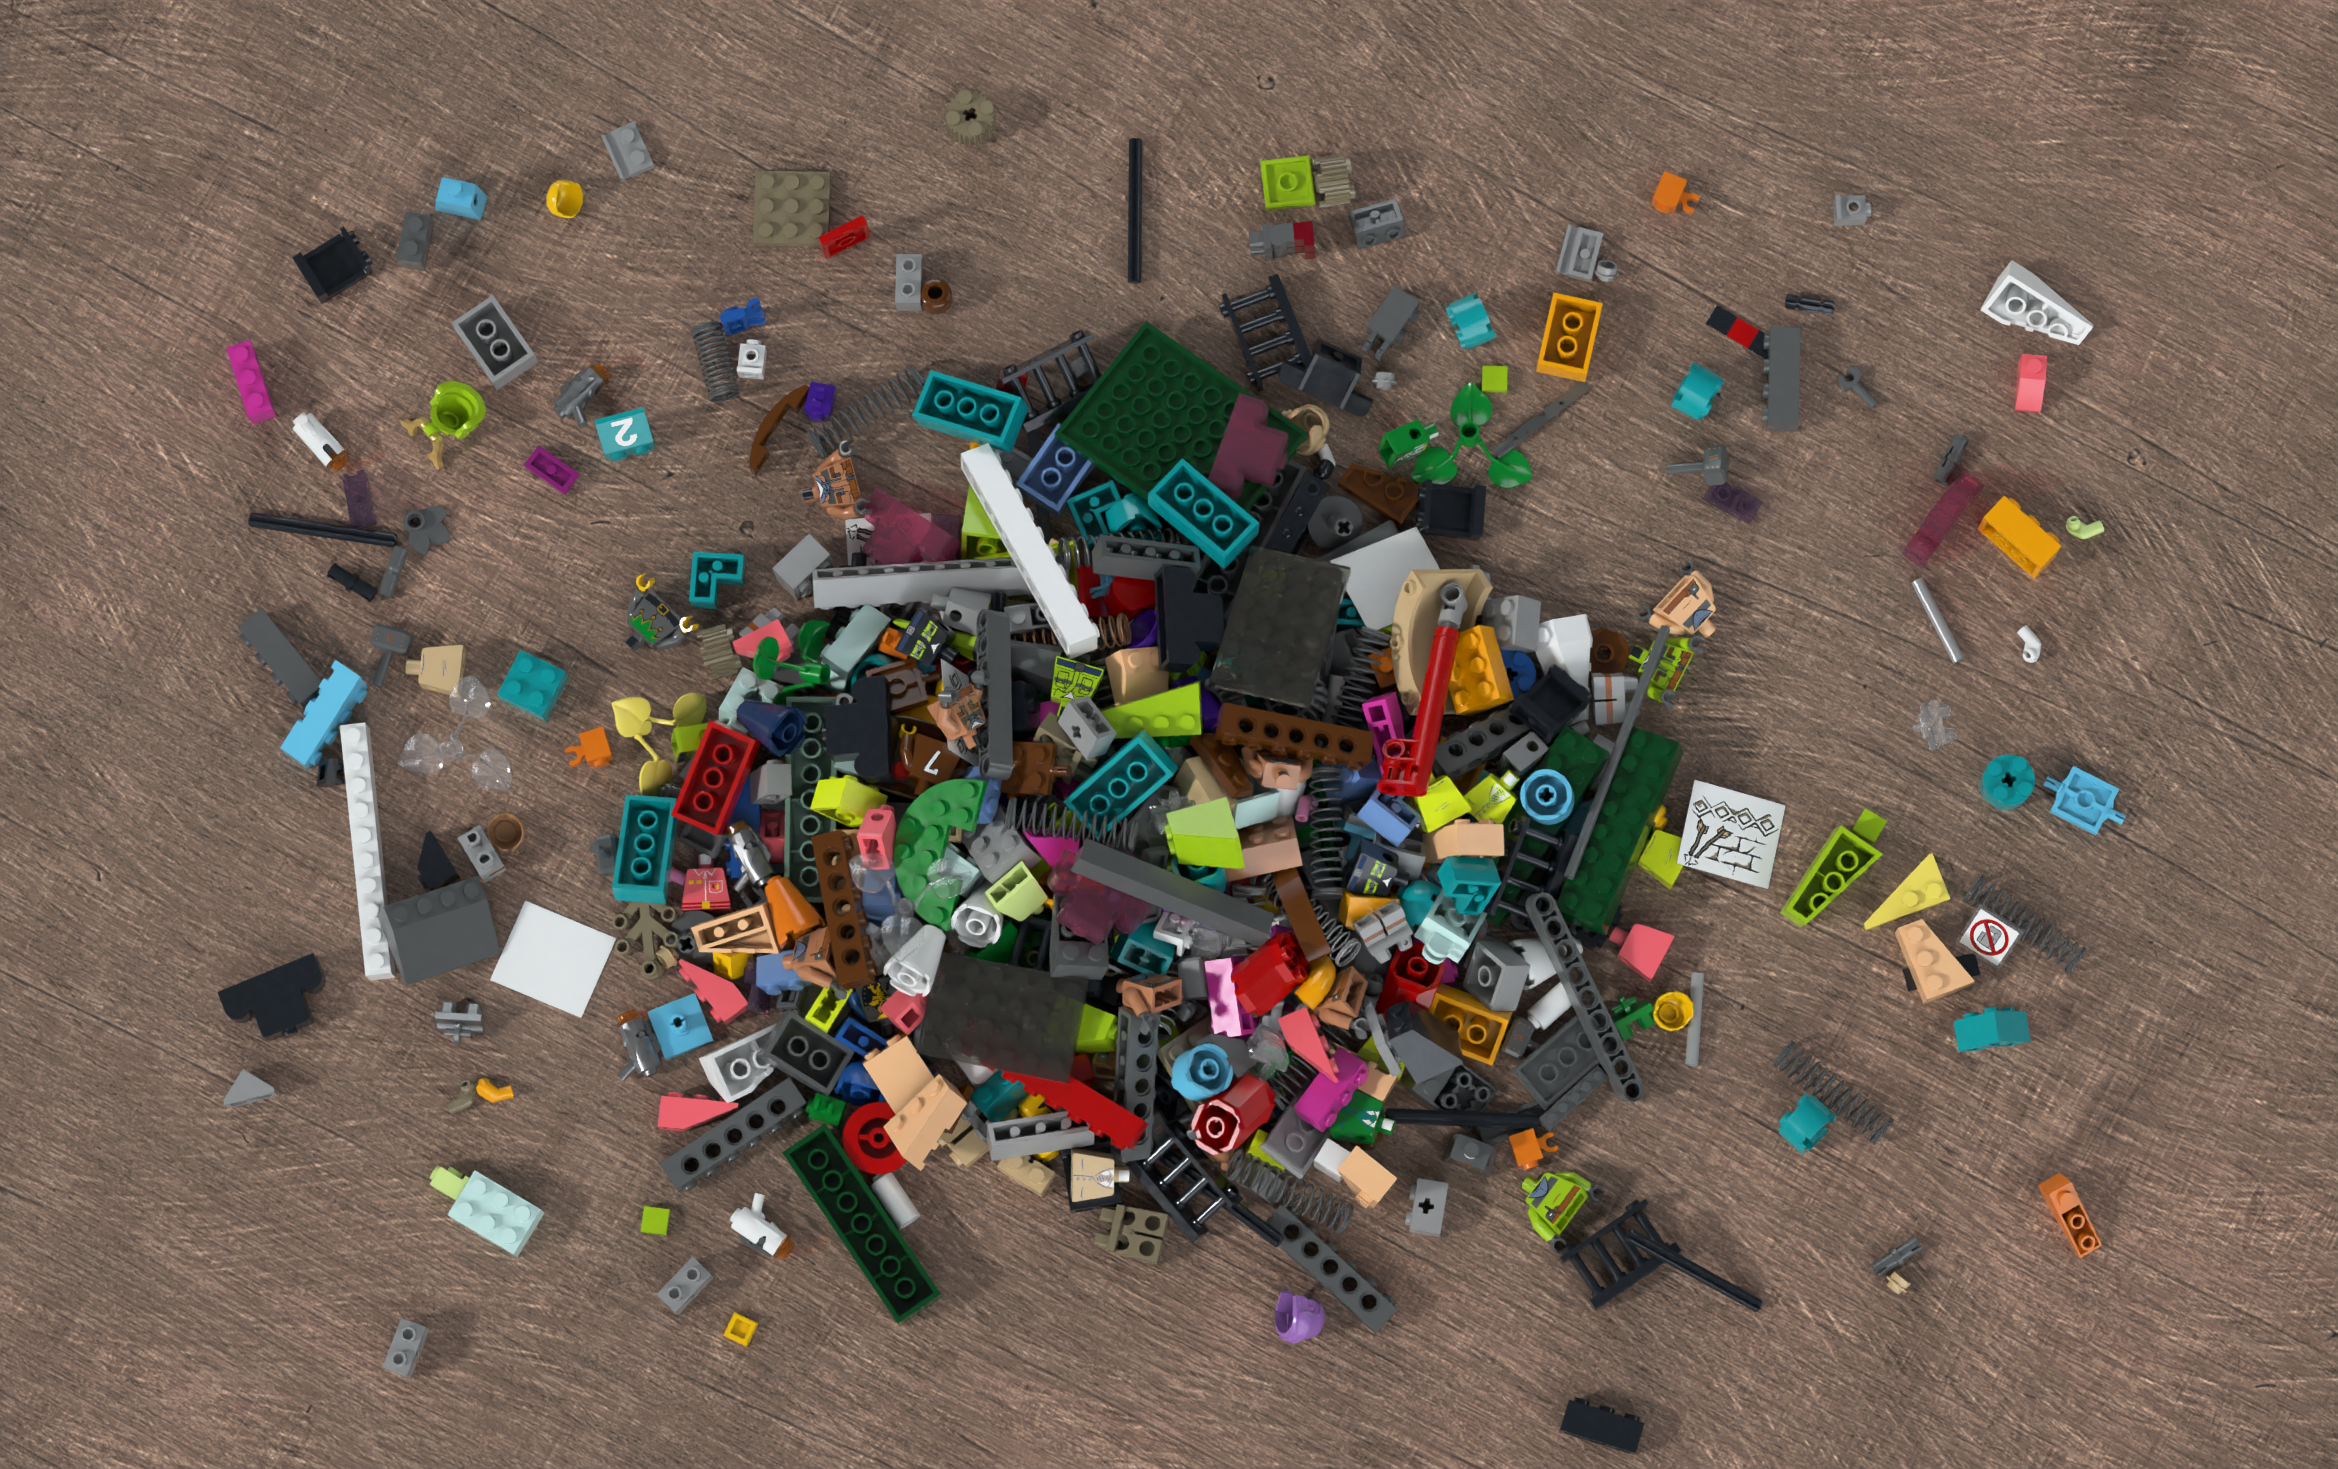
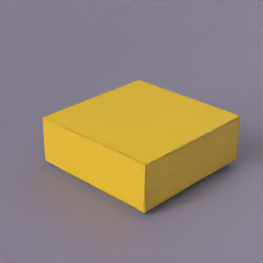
(740, 1329)

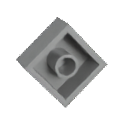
(795, 569)
(1514, 622)
(1496, 975)

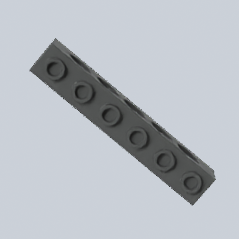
(1487, 748)
(1132, 1069)
(719, 1135)
(1372, 1318)

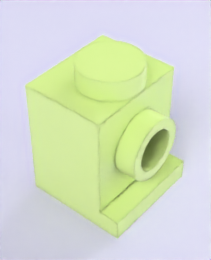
(448, 1181)

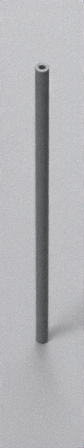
(1617, 752)

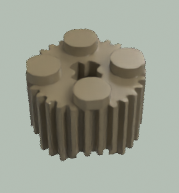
(975, 130)
(1332, 180)
(718, 651)

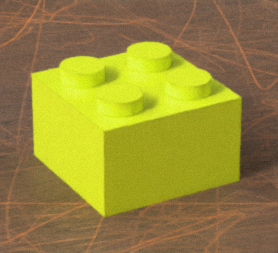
(846, 799)

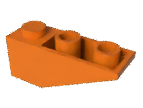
(2070, 1214)

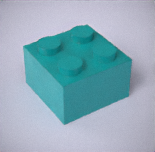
(533, 685)

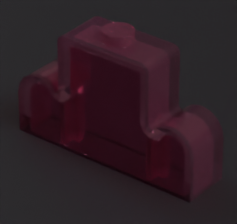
(1248, 449)
(1942, 519)
(903, 534)
(1092, 906)

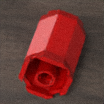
(1270, 973)
(1410, 979)
(1233, 1114)

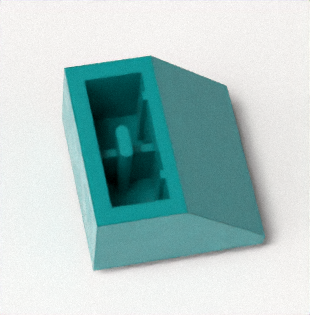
(1143, 951)

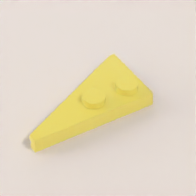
(1916, 893)

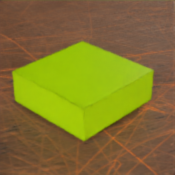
(1494, 379)
(1869, 826)
(655, 1221)

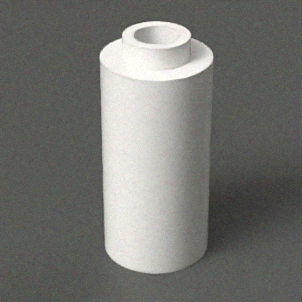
(1549, 1007)
(894, 1200)

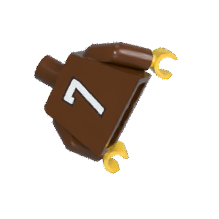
(929, 760)

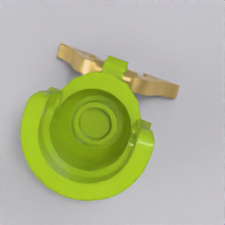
(454, 412)

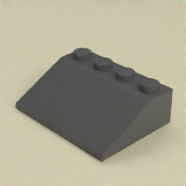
(440, 930)

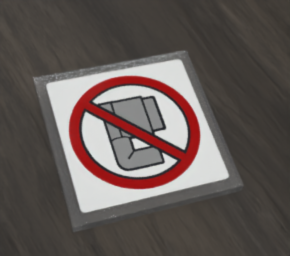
(1989, 936)

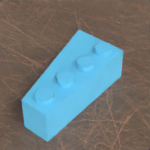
(325, 715)

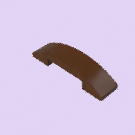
(792, 401)
(1301, 914)

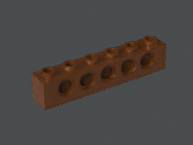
(1358, 741)
(862, 972)

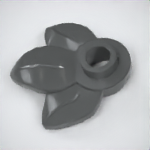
(429, 530)

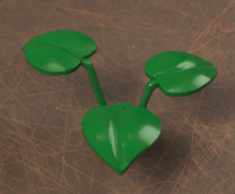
(1469, 411)
(810, 643)

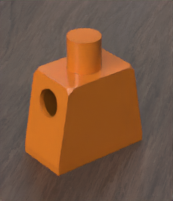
(1386, 674)

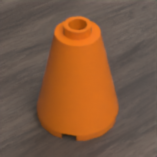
(790, 912)

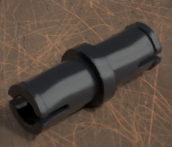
(352, 582)

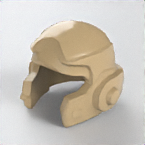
(1314, 422)

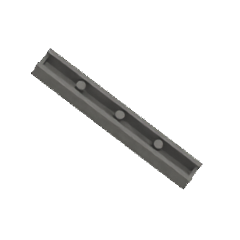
(1173, 892)

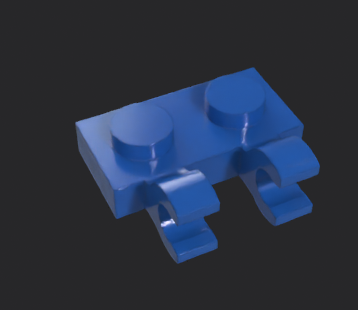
(739, 319)

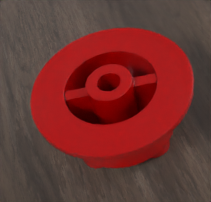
(868, 1142)

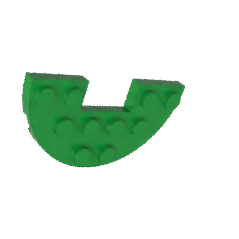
(924, 839)

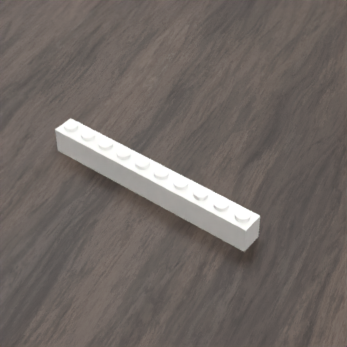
(1029, 551)
(366, 848)

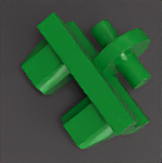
(1639, 1012)

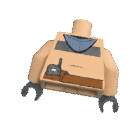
(1685, 606)

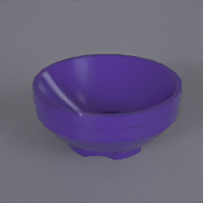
(1144, 630)

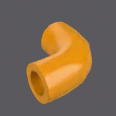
(1318, 983)

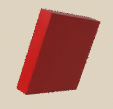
(844, 237)

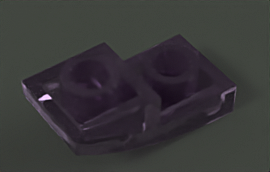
(1733, 501)
(757, 999)

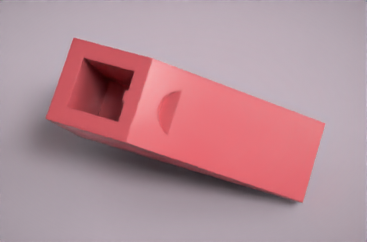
(720, 993)
(905, 1010)
(1304, 1039)
(687, 1113)

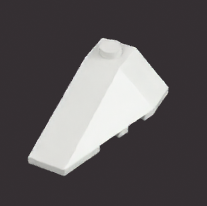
(2028, 302)
(1568, 646)
(737, 1067)

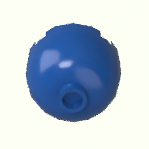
(857, 1085)

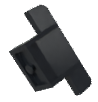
(1329, 377)

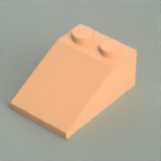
(1135, 674)

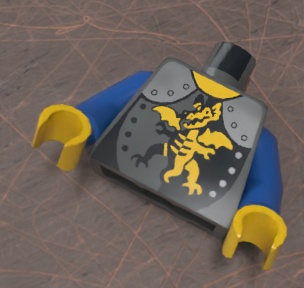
(866, 1003)

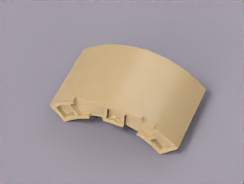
(1417, 619)

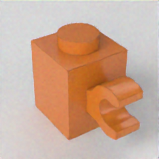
(1671, 193)
(888, 642)
(593, 747)
(1527, 1148)

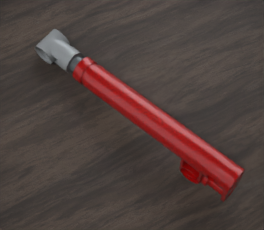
(1411, 769)

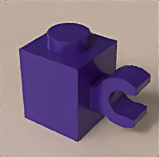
(820, 402)

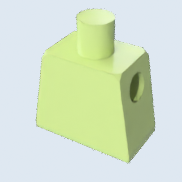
(1017, 894)

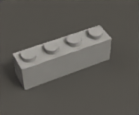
(1036, 1135)

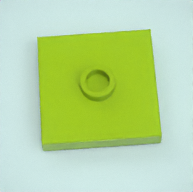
(1287, 183)

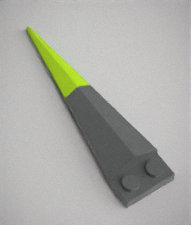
(1029, 661)

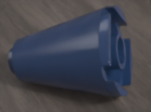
(773, 725)

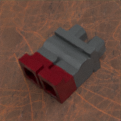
(1283, 240)

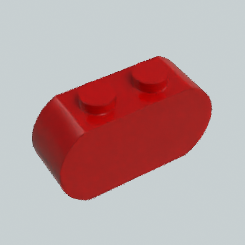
(1130, 596)

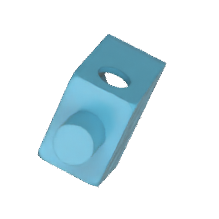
(458, 199)

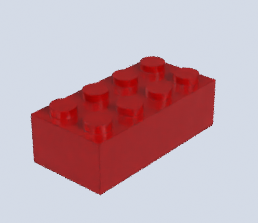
(716, 777)

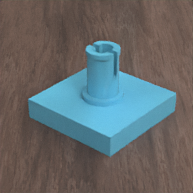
(1356, 833)
(680, 1026)

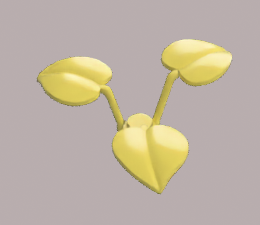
(634, 720)

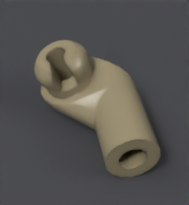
(465, 1099)

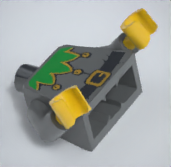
(654, 620)

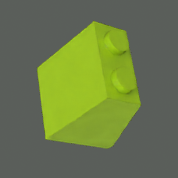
(978, 532)
(1205, 835)
(1097, 1031)

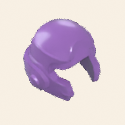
(1298, 1317)

